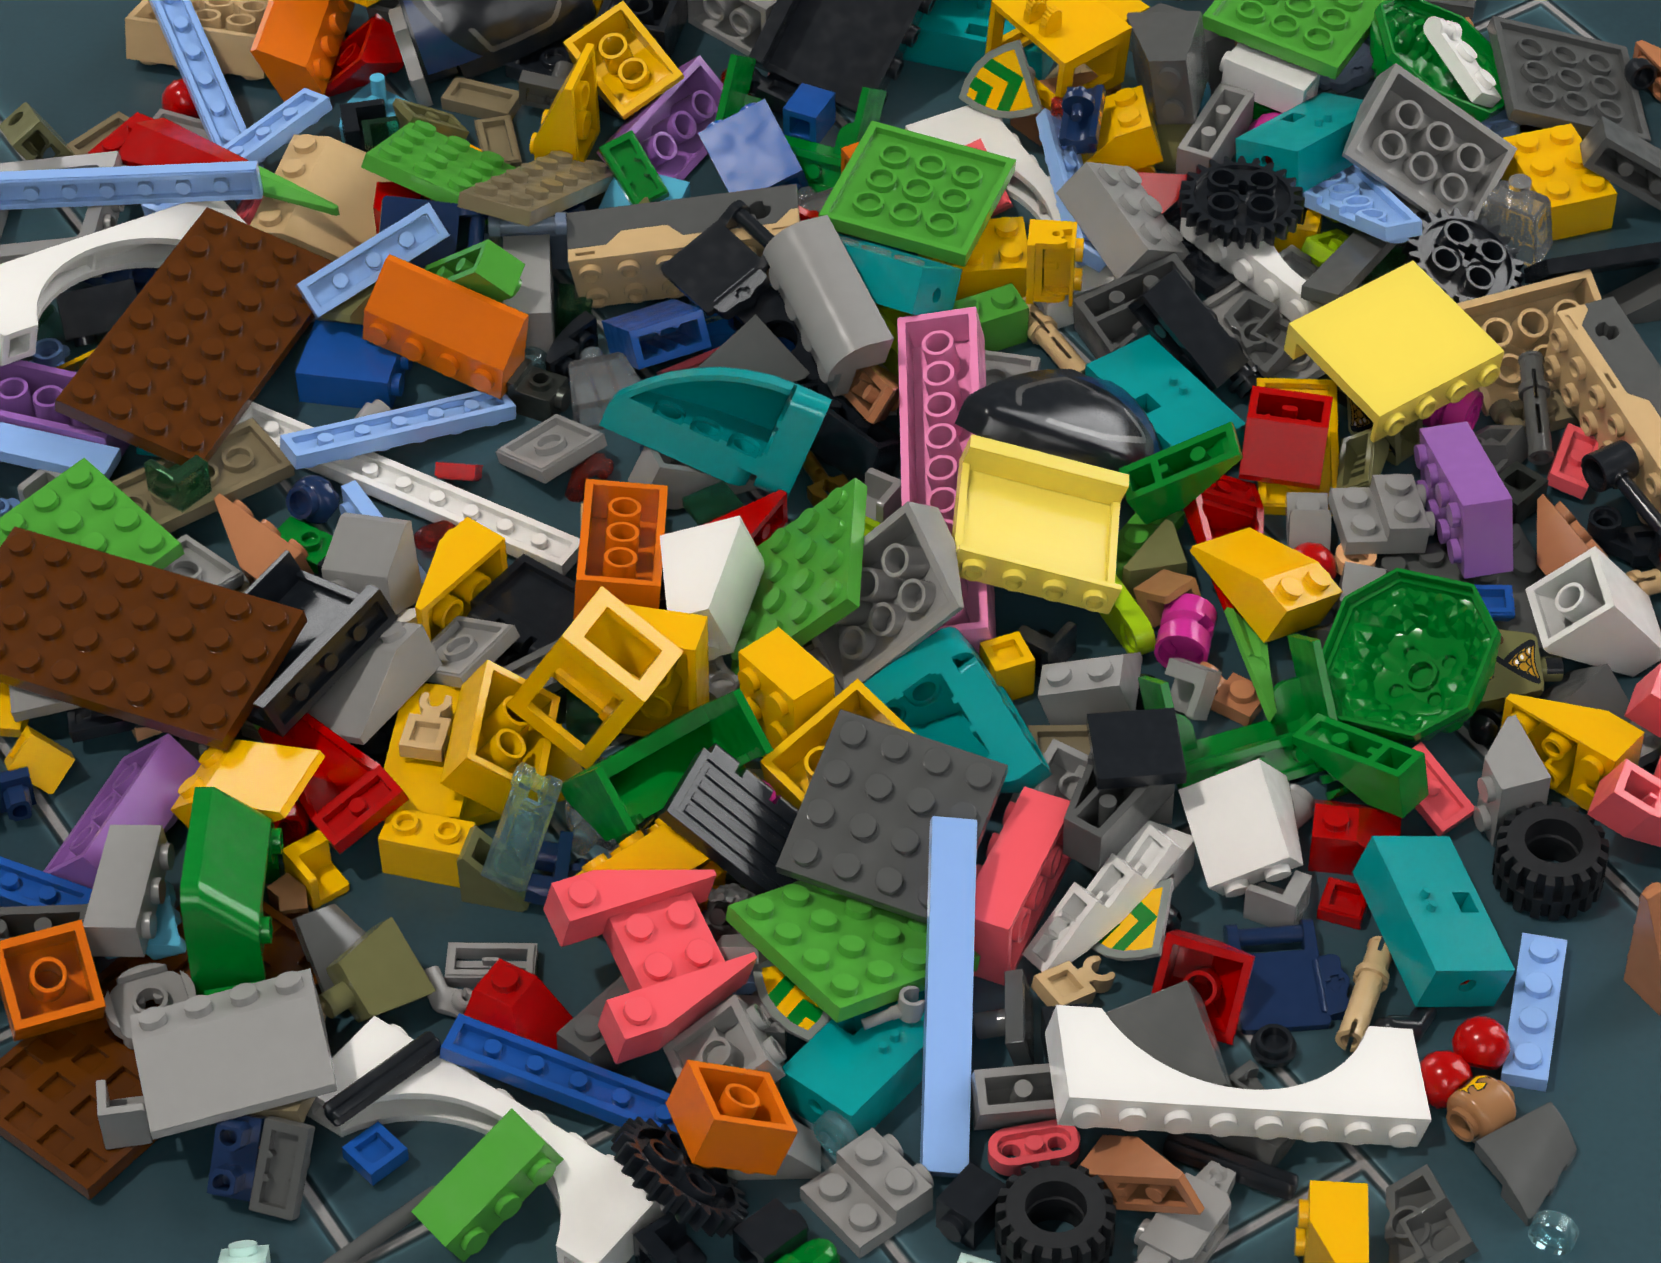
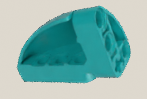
(723, 422)
(952, 698)

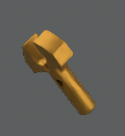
(821, 480)

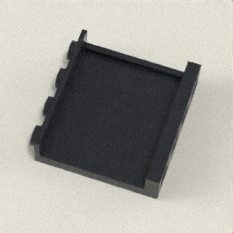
(839, 43)
(334, 638)

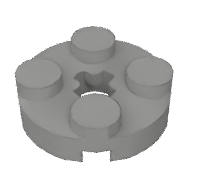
(140, 985)

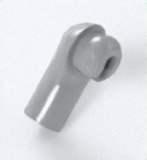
(446, 999)

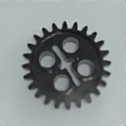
(1241, 202)
(1464, 255)
(665, 1172)

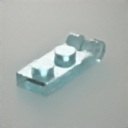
(521, 828)

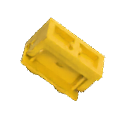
(1052, 261)
(422, 846)

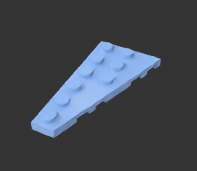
(1365, 205)

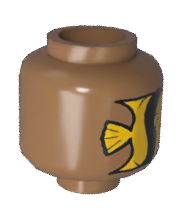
(1480, 1108)

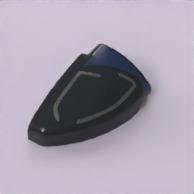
(486, 32)
(1063, 416)

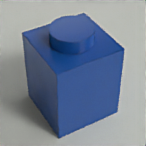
(809, 113)

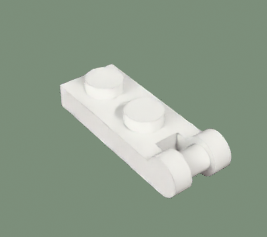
(1461, 61)

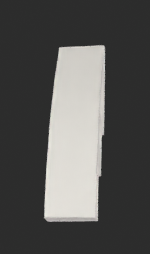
(1093, 912)

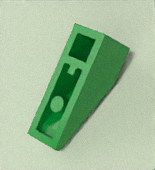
(1180, 473)
(1367, 764)

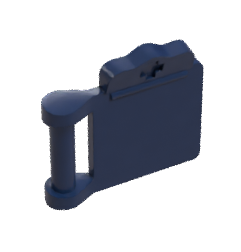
(396, 208)
(1293, 985)

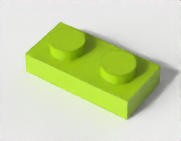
(1323, 245)

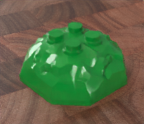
(1400, 39)
(1410, 655)

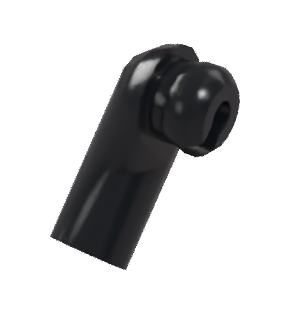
(1418, 1021)

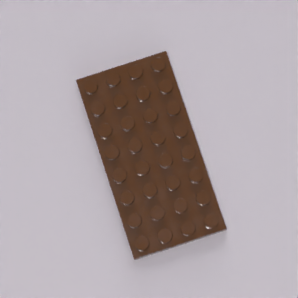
(196, 341)
(136, 638)
(52, 1077)

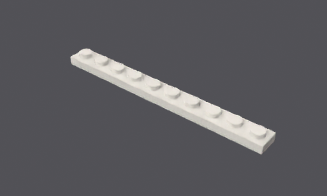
(432, 497)

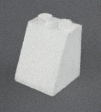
(714, 575)
(1596, 615)
(1243, 827)

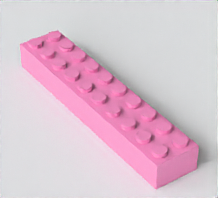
(938, 369)

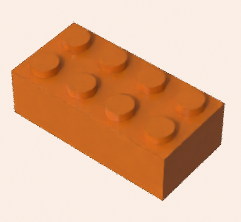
(621, 542)

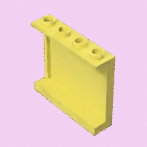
(1397, 348)
(1038, 524)

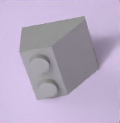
(377, 554)
(1089, 686)
(1509, 779)

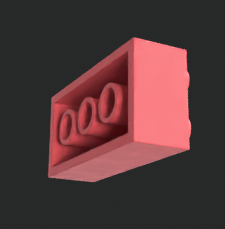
(1018, 880)

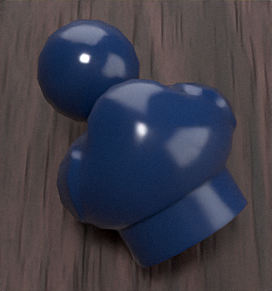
(312, 499)

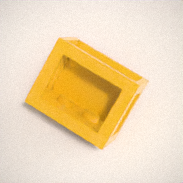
(1069, 34)
(606, 661)

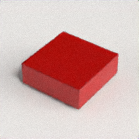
(458, 471)
(1342, 904)

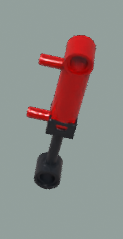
(1615, 468)

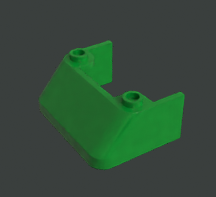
(818, 161)
(1296, 703)
(642, 776)
(222, 889)

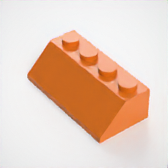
(300, 43)
(445, 326)

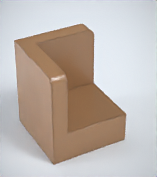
(1161, 590)

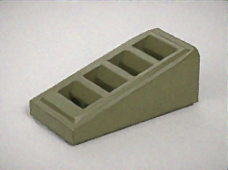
(1360, 459)

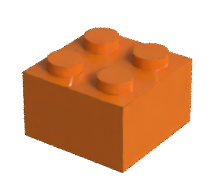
(49, 980)
(731, 1118)

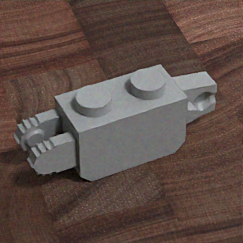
(1189, 1236)

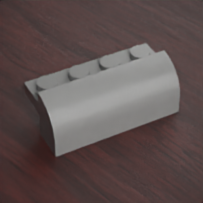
(827, 301)

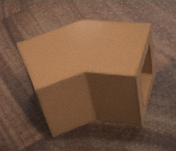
(288, 896)

